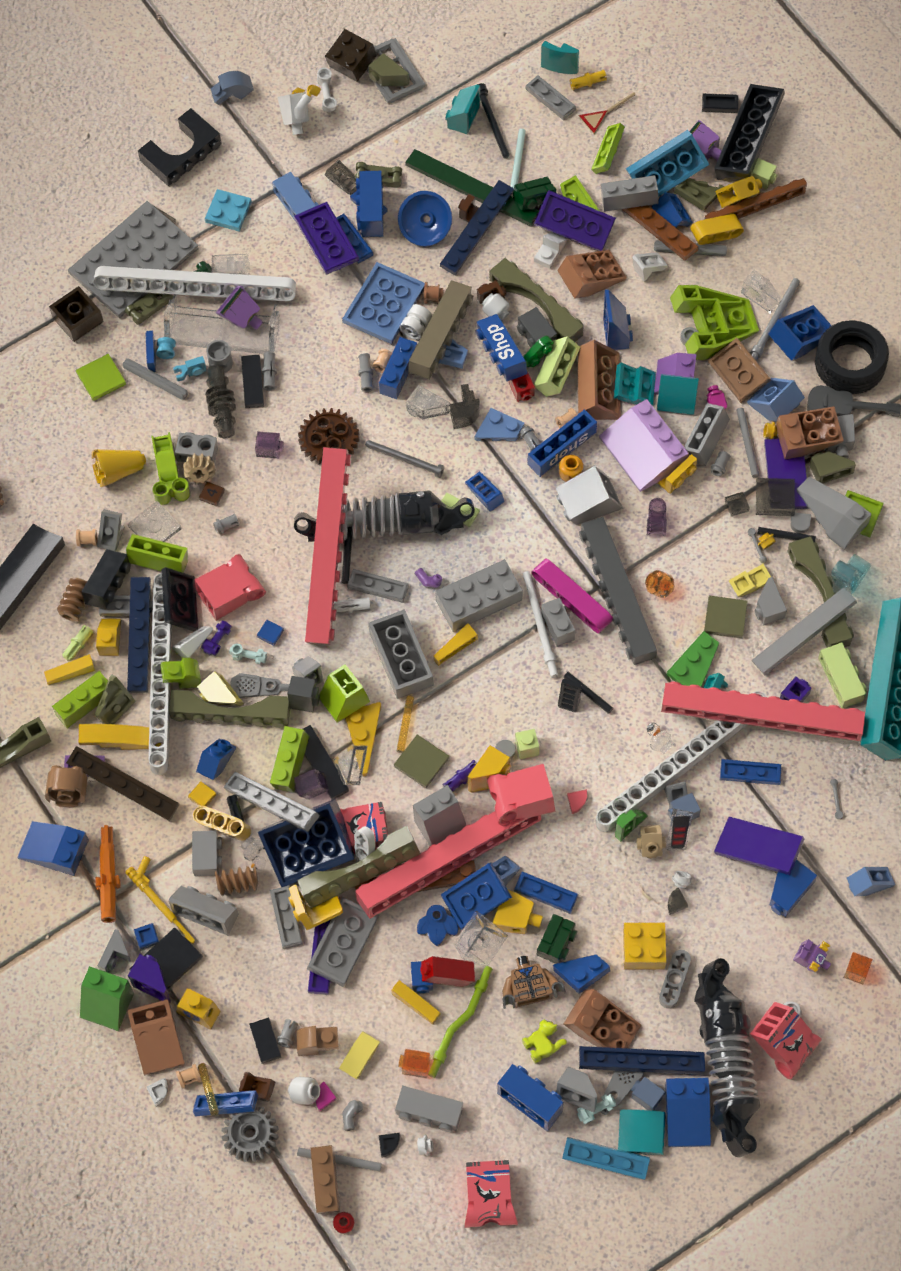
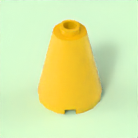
(116, 464)

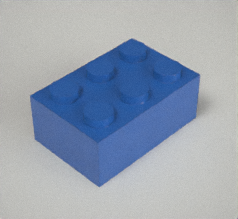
(369, 203)
(530, 1096)

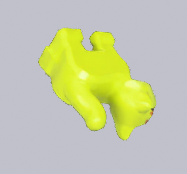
(543, 1045)

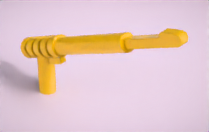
(141, 882)

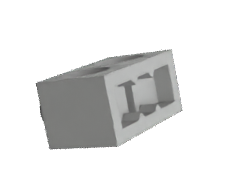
(197, 444)

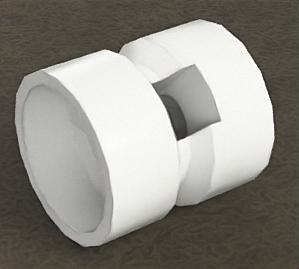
(416, 322)

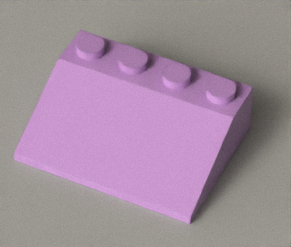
(644, 445)

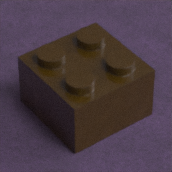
(351, 55)
(76, 314)

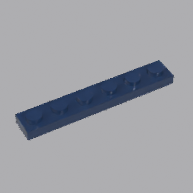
(477, 227)
(139, 634)
(641, 1060)

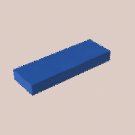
(358, 243)
(750, 772)
(546, 892)
(227, 1103)

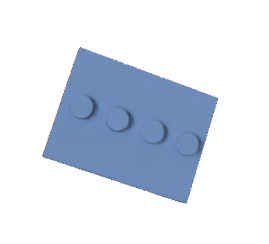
(383, 302)

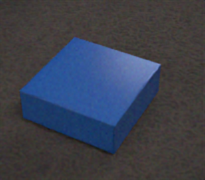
(270, 632)
(146, 936)

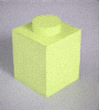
(765, 172)
(527, 744)

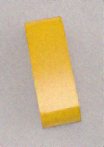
(717, 229)
(228, 828)

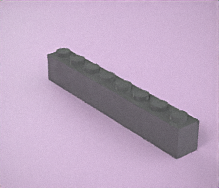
(618, 591)

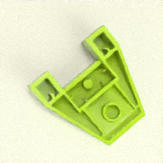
(717, 318)

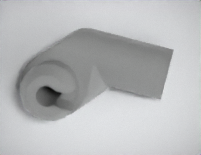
(348, 1113)

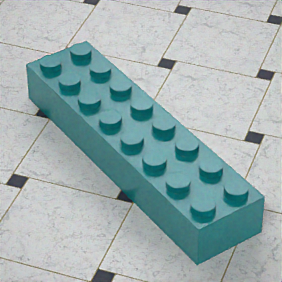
(883, 707)

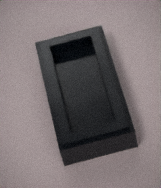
(720, 103)
(265, 1040)

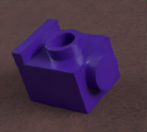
(796, 686)

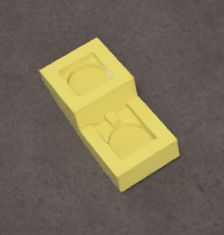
(750, 581)
(359, 1055)

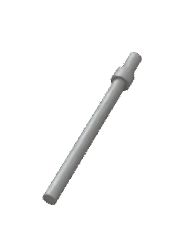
(757, 350)

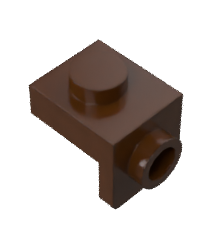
(467, 208)
(486, 289)
(263, 1086)

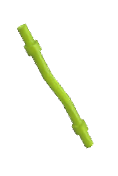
(440, 1055)

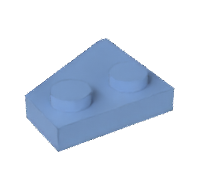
(455, 355)
(499, 427)

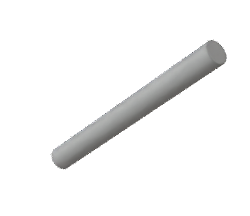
(747, 442)
(360, 1163)

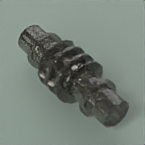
(220, 401)

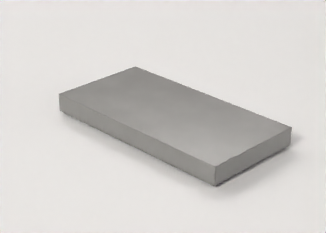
(342, 943)

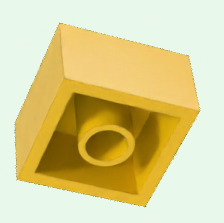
(644, 946)

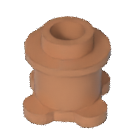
(432, 293)

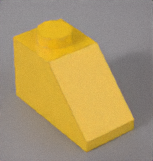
(108, 637)

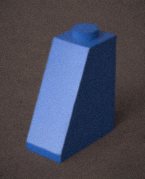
(791, 888)

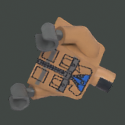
(529, 984)

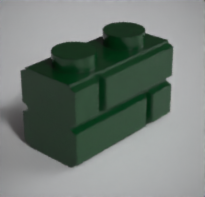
(532, 193)
(556, 939)

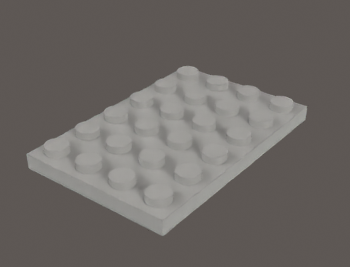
(140, 241)

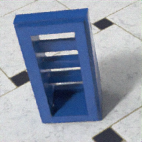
(493, 499)

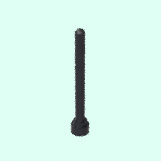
(489, 113)

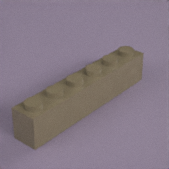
(440, 330)

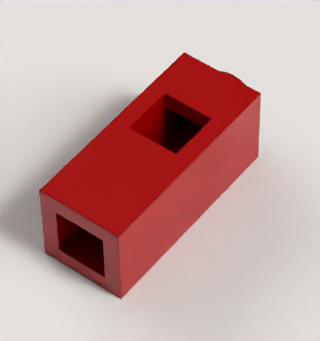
(447, 971)

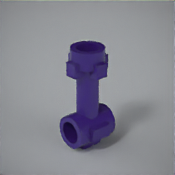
(211, 646)

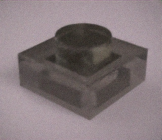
(737, 504)

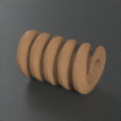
(72, 600)
(237, 880)

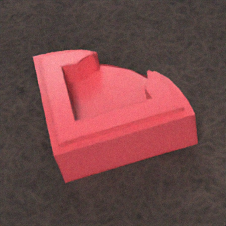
(577, 800)

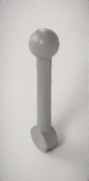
(751, 532)
(839, 814)

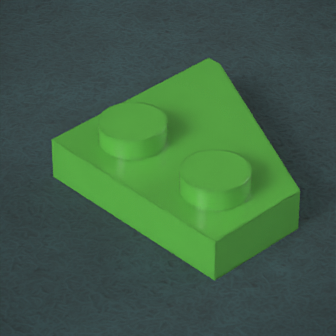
(628, 822)

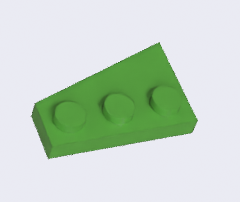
(695, 661)

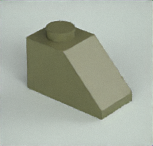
(387, 72)
(830, 466)

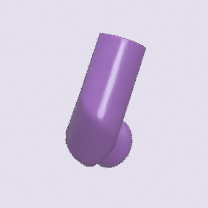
(428, 581)

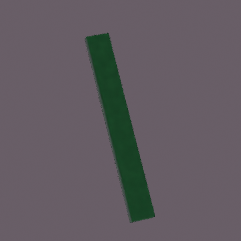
(465, 184)

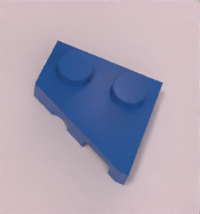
(582, 972)

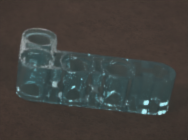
(850, 574)

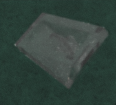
(351, 764)

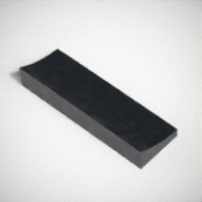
(749, 132)
(25, 567)

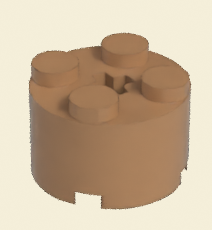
(66, 786)

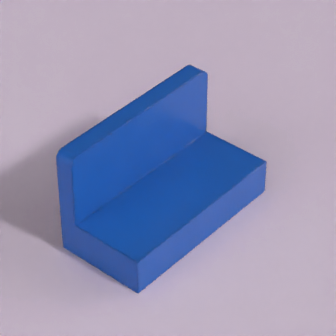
(672, 210)

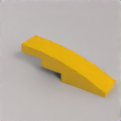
(115, 735)

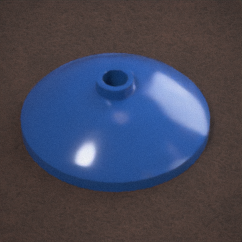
(412, 216)

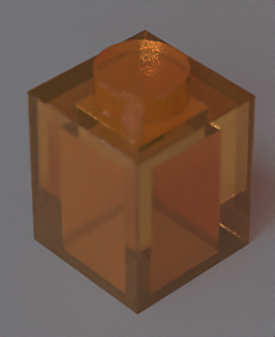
(858, 968)
(415, 1063)

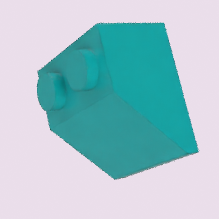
(464, 109)

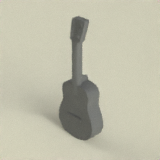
(826, 397)

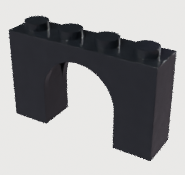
(171, 167)

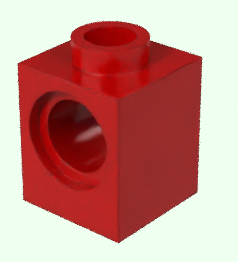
(522, 394)

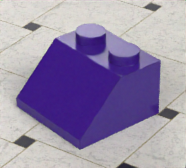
(149, 978)

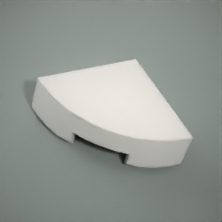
(158, 1091)

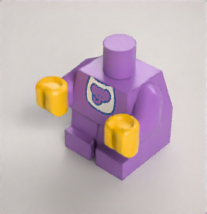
(812, 956)

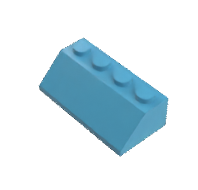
(671, 162)

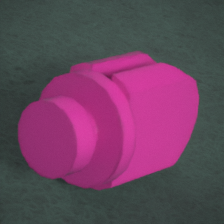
(716, 396)

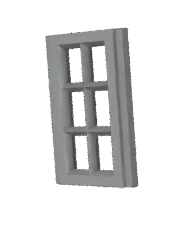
(401, 56)

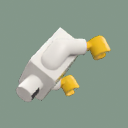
(295, 107)

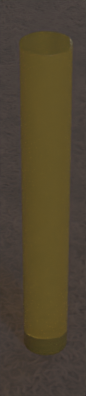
(405, 724)
(208, 1089)

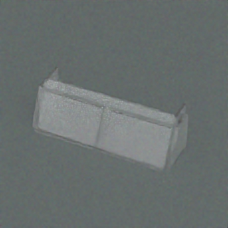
(202, 326)

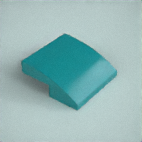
(558, 59)
(634, 384)
(677, 394)
(642, 1131)

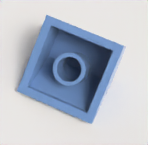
(776, 398)

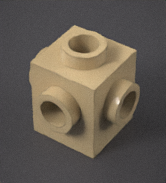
(651, 841)

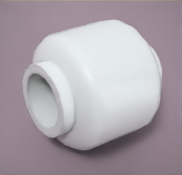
(494, 305)
(304, 1090)

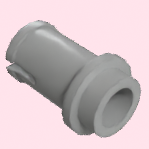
(530, 438)
(718, 467)
(226, 523)
(287, 1034)

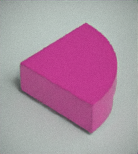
(325, 1098)

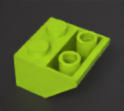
(342, 694)

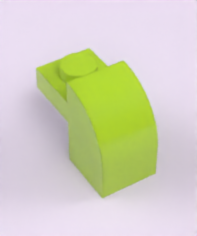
(184, 672)

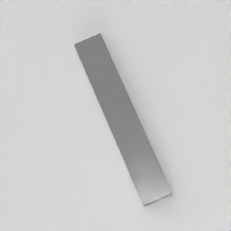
(804, 631)
(271, 801)

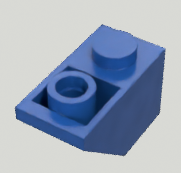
(215, 758)

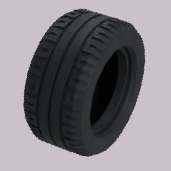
(851, 333)

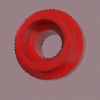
(343, 1229)

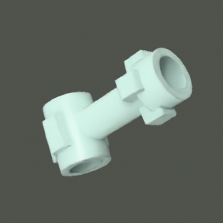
(238, 653)
(588, 1116)

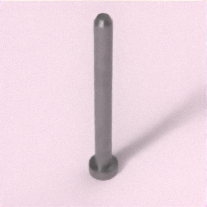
(438, 470)

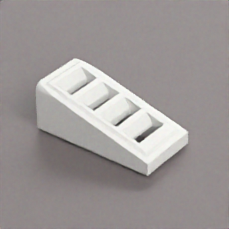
(190, 644)

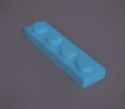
(606, 1158)

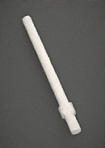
(549, 656)

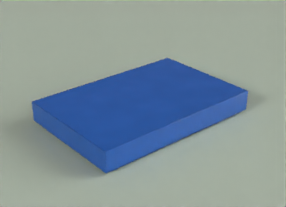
(478, 892)

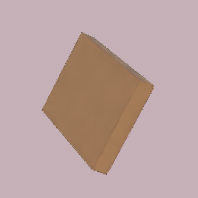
(739, 370)

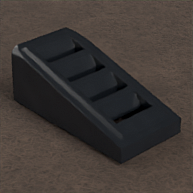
(569, 695)

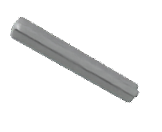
(707, 249)
(155, 379)

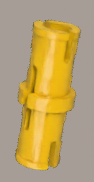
(588, 79)

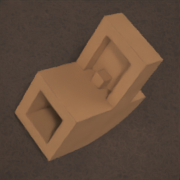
(313, 1039)

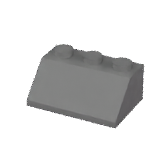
(204, 909)

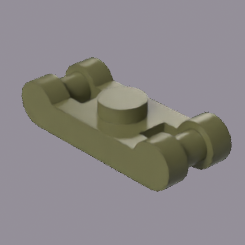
(395, 171)
(148, 305)

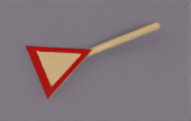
(594, 119)

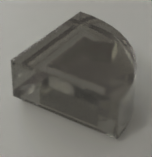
(676, 902)

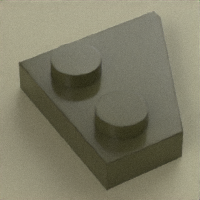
(697, 192)
(114, 701)

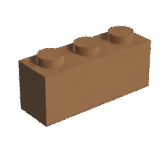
(325, 1179)

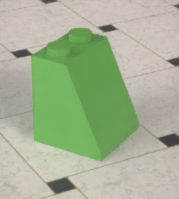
(104, 998)

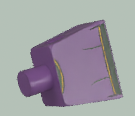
(707, 140)
(240, 309)

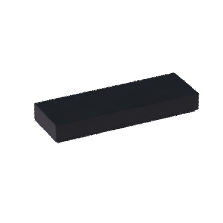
(252, 381)

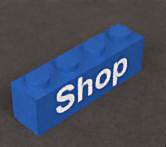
(501, 348)
(562, 443)

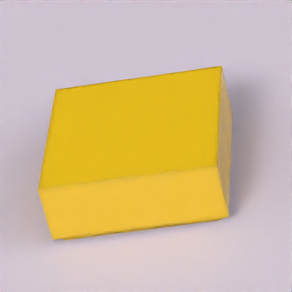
(202, 794)

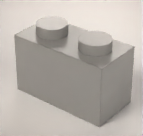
(558, 622)
(206, 853)

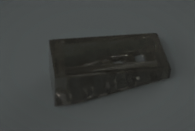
(339, 166)

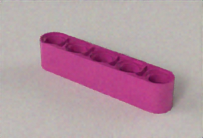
(572, 595)

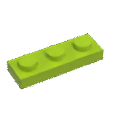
(608, 148)

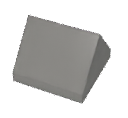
(675, 791)

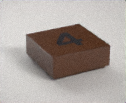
(211, 493)

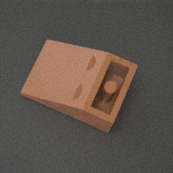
(590, 273)
(808, 432)
(601, 1021)
(156, 1037)

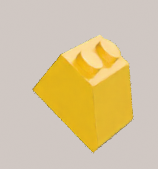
(491, 763)

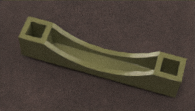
(520, 283)
(807, 560)
(270, 711)
(23, 741)
(325, 885)

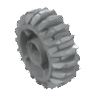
(250, 1146)

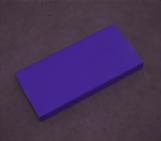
(574, 221)
(326, 238)
(785, 468)
(759, 845)

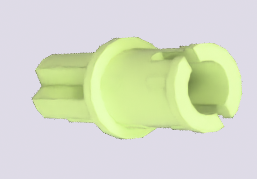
(77, 643)

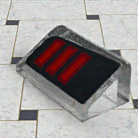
(679, 830)

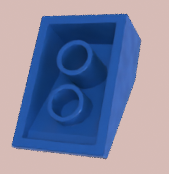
(616, 323)
(799, 332)
(54, 847)
(688, 1112)

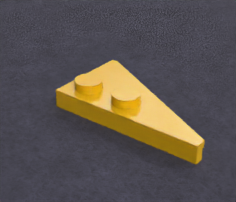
(362, 729)

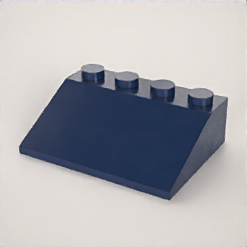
(299, 853)

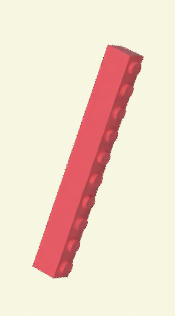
(326, 546)
(763, 711)
(437, 862)

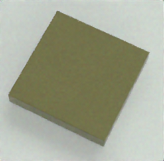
(725, 616)
(421, 761)

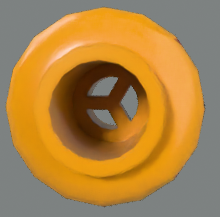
(570, 467)

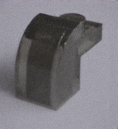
(465, 412)

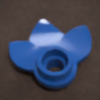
(437, 927)

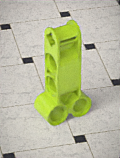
(167, 472)

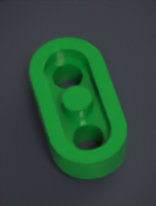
(538, 350)

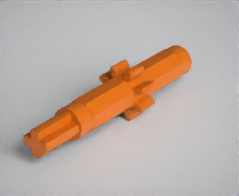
(108, 880)

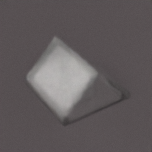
(479, 940)

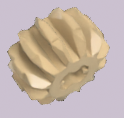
(199, 469)

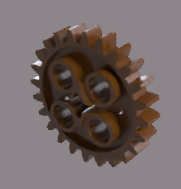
(328, 435)

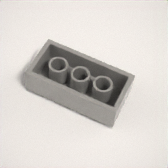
(479, 595)
(400, 654)

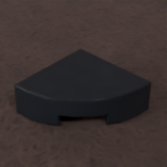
(388, 1143)

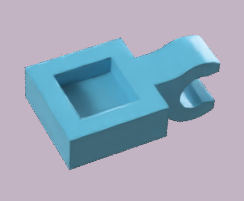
(192, 367)

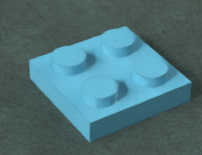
(228, 210)

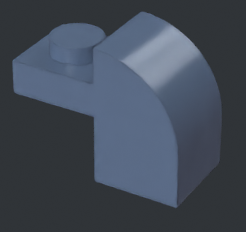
(231, 83)

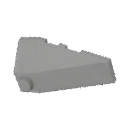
(838, 514)

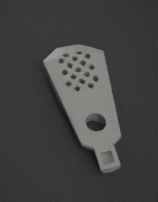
(260, 685)
(619, 1087)

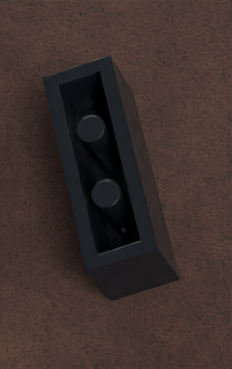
(106, 579)

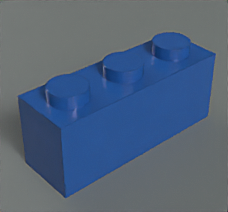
(397, 368)

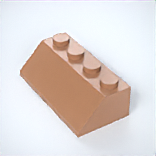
(597, 381)

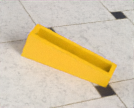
(460, 641)
(70, 670)
(415, 1002)

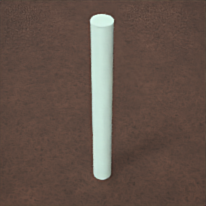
(518, 157)

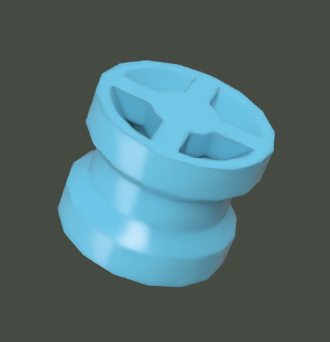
(165, 348)

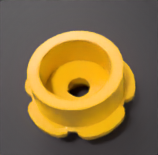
(770, 430)
(766, 540)

